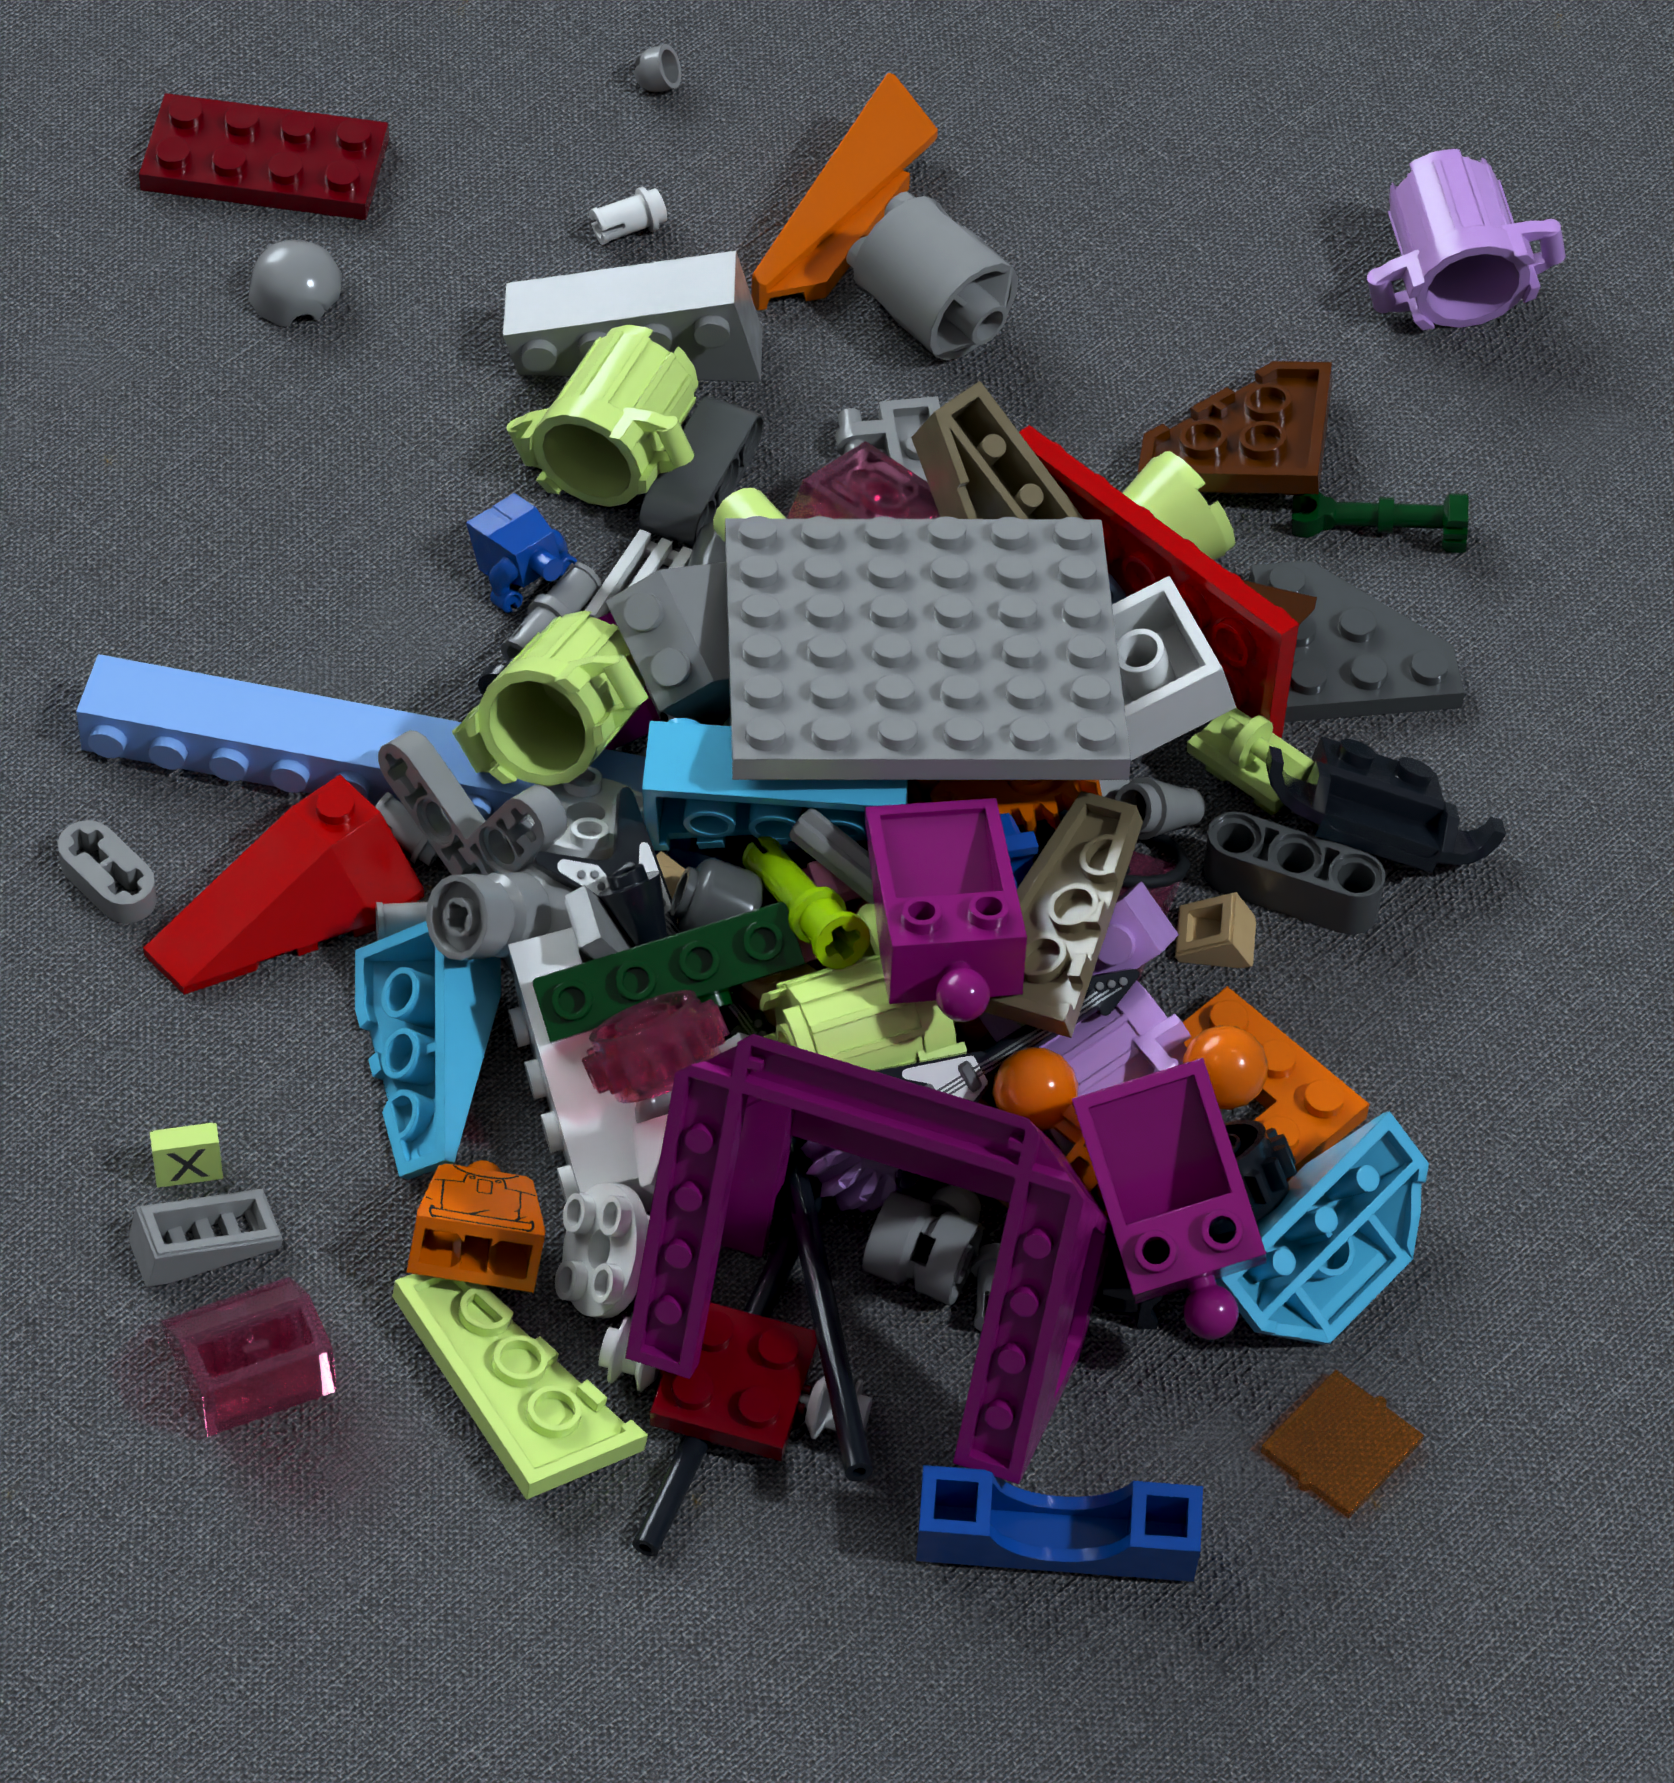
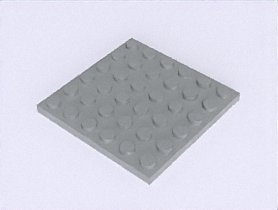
(922, 650)

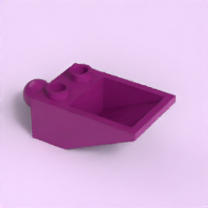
(945, 905)
(1168, 1179)

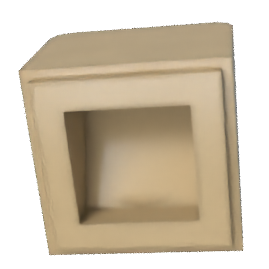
(1216, 932)

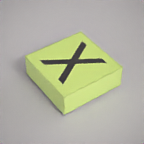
(186, 1154)

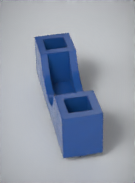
(1126, 1533)

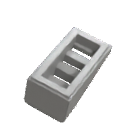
(182, 1258)

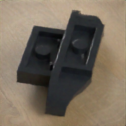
(1381, 806)

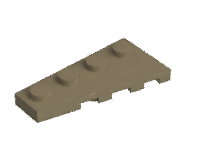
(1068, 910)

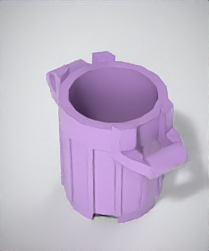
(1460, 246)
(1120, 1046)

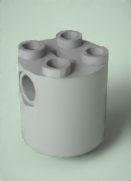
(934, 277)

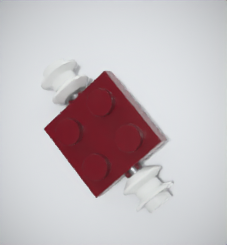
(745, 1383)

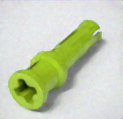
(815, 912)

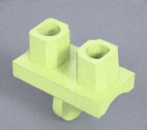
(1237, 750)

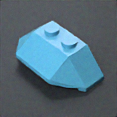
(1335, 1236)

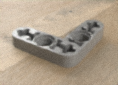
(466, 840)

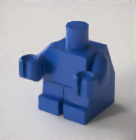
(516, 548)

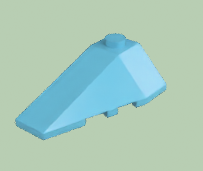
(428, 1040)

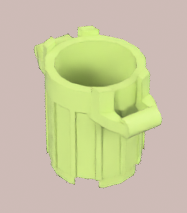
(612, 421)
(554, 704)
(850, 1016)

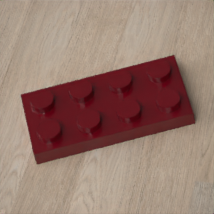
(264, 156)

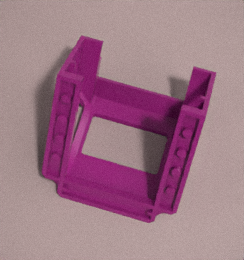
(730, 1157)

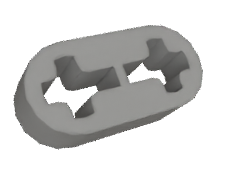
(116, 863)

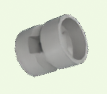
(484, 913)
(901, 1239)

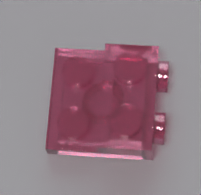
(864, 486)

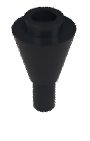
(637, 903)

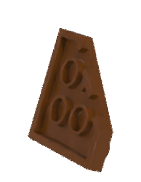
(1257, 437)

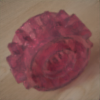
(650, 1041)

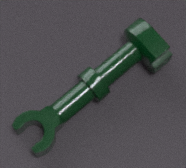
(1327, 513)

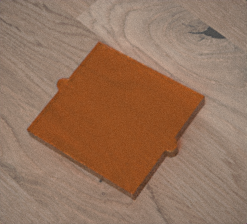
(1342, 1443)

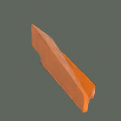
(846, 197)

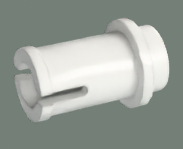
(629, 215)

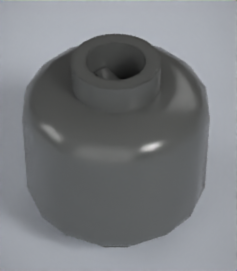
(715, 893)

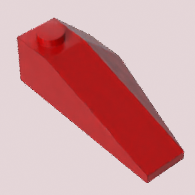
(290, 889)

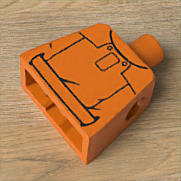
(479, 1228)

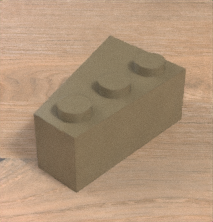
(984, 465)

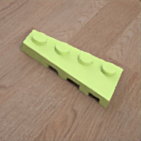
(515, 1390)

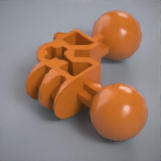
(1042, 1086)

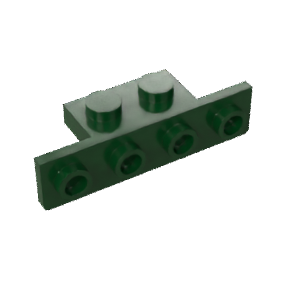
(706, 960)

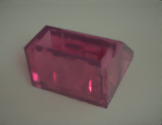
(252, 1354)

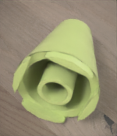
(1171, 494)

